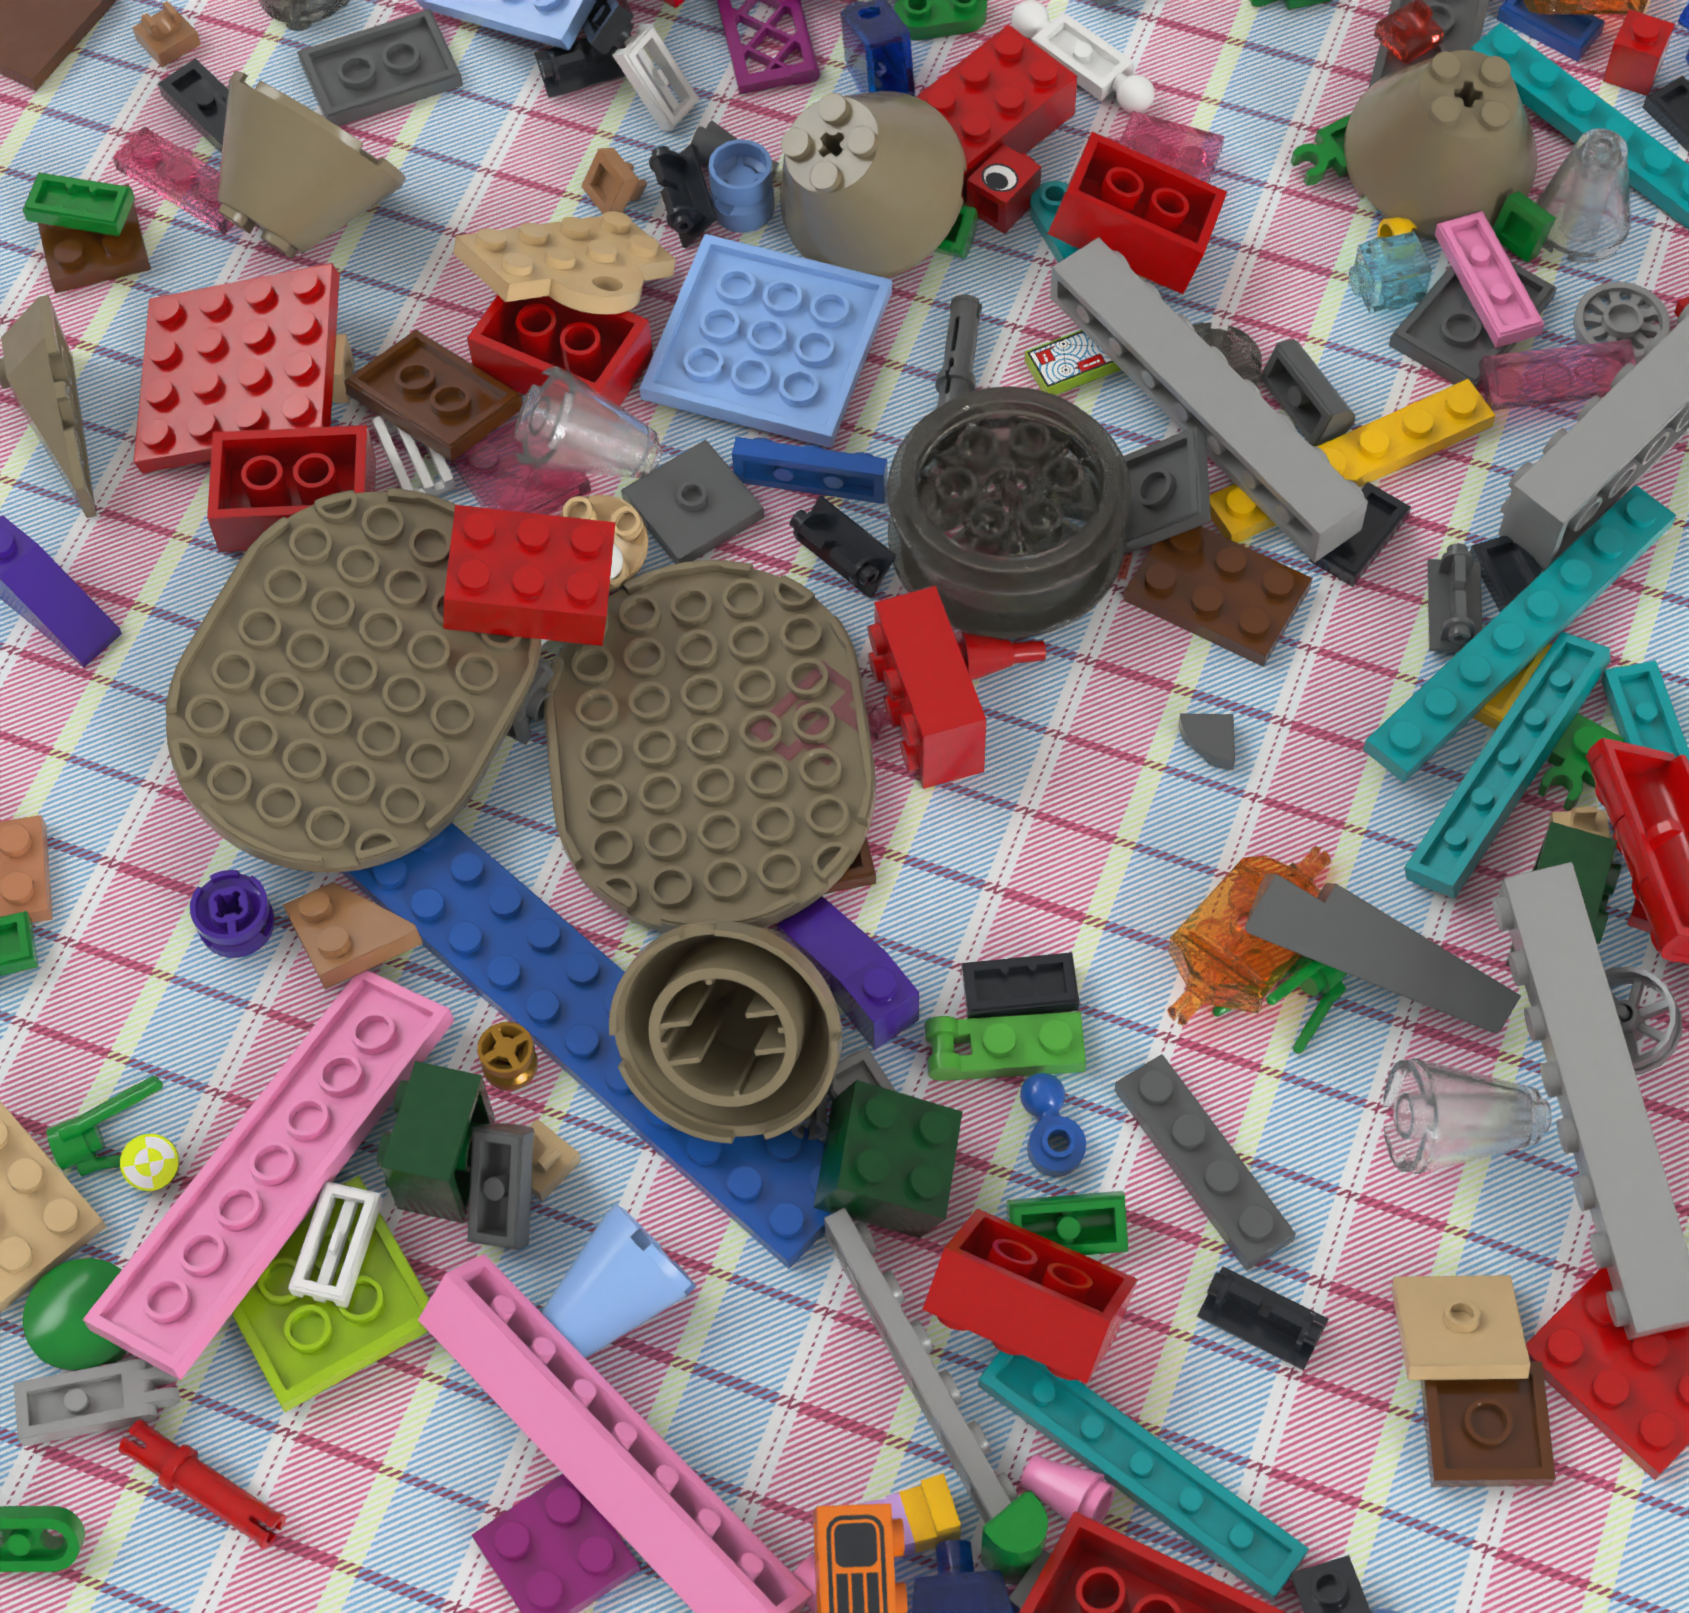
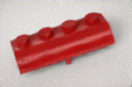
(1650, 820)

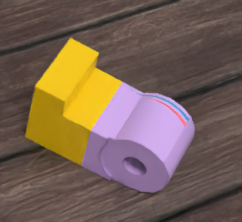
(926, 1514)

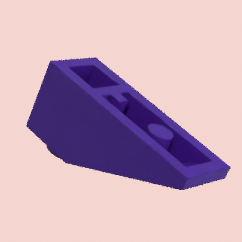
(50, 598)
(857, 969)

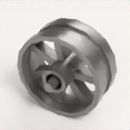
(1633, 1020)

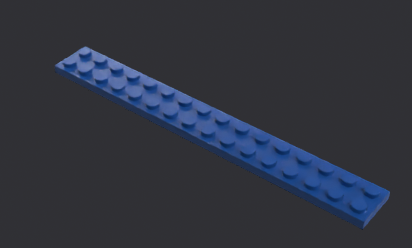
(562, 993)

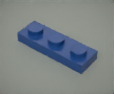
(810, 469)

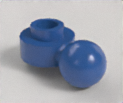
(1043, 1098)

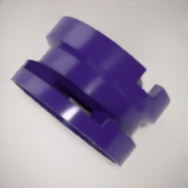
(232, 913)

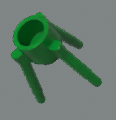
(1312, 979)
(80, 1137)

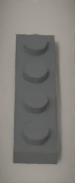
(1204, 1162)

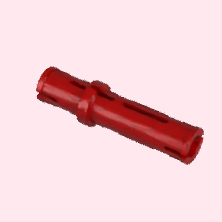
(182, 1470)

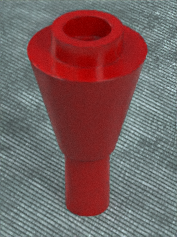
(989, 654)

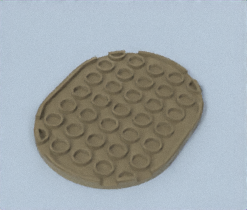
(325, 698)
(655, 760)

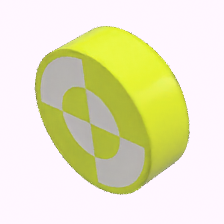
(149, 1162)

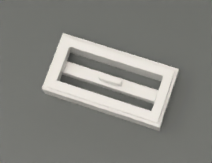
(653, 82)
(446, 482)
(322, 1288)

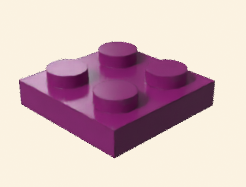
(555, 1551)

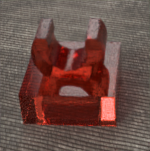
(1409, 31)

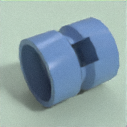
(741, 185)

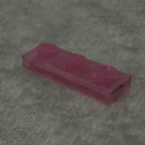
(173, 176)
(1553, 374)

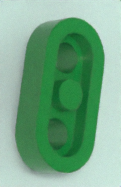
(941, 17)
(30, 1546)

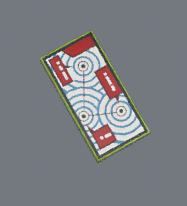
(1068, 363)

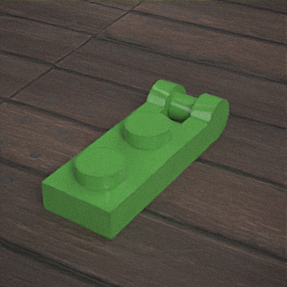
(1005, 1046)

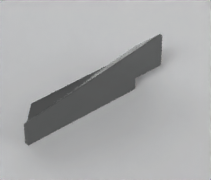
(1378, 949)

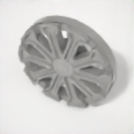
(1620, 318)

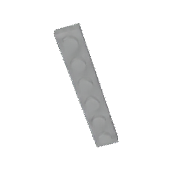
(910, 1348)

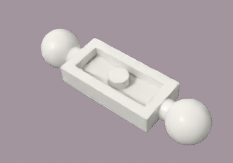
(1092, 59)

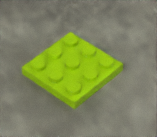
(316, 1344)

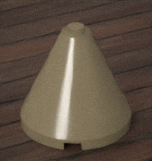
(726, 1031)

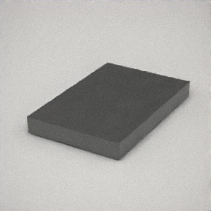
(380, 68)
(1448, 333)

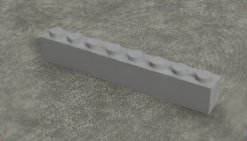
(1202, 391)
(1598, 1098)

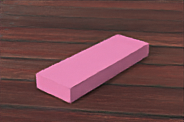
(1489, 279)

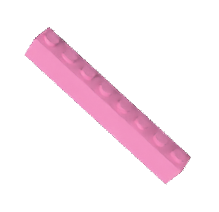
(606, 1447)

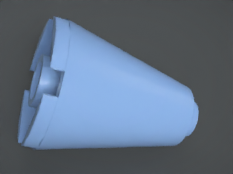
(615, 1284)

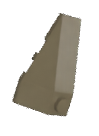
(45, 386)

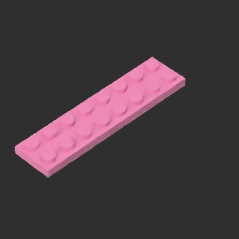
(267, 1174)

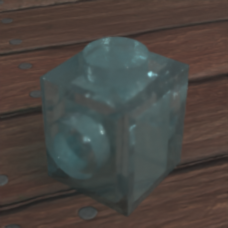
(1390, 272)

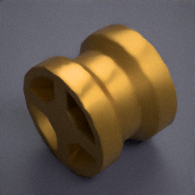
(504, 1043)

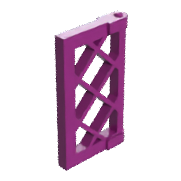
(776, 72)

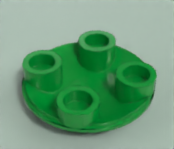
(56, 1315)

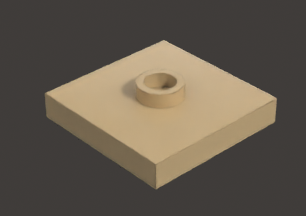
(1460, 1327)

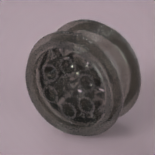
(1067, 472)

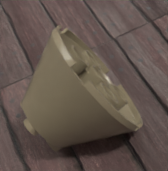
(1441, 141)
(293, 170)
(871, 181)

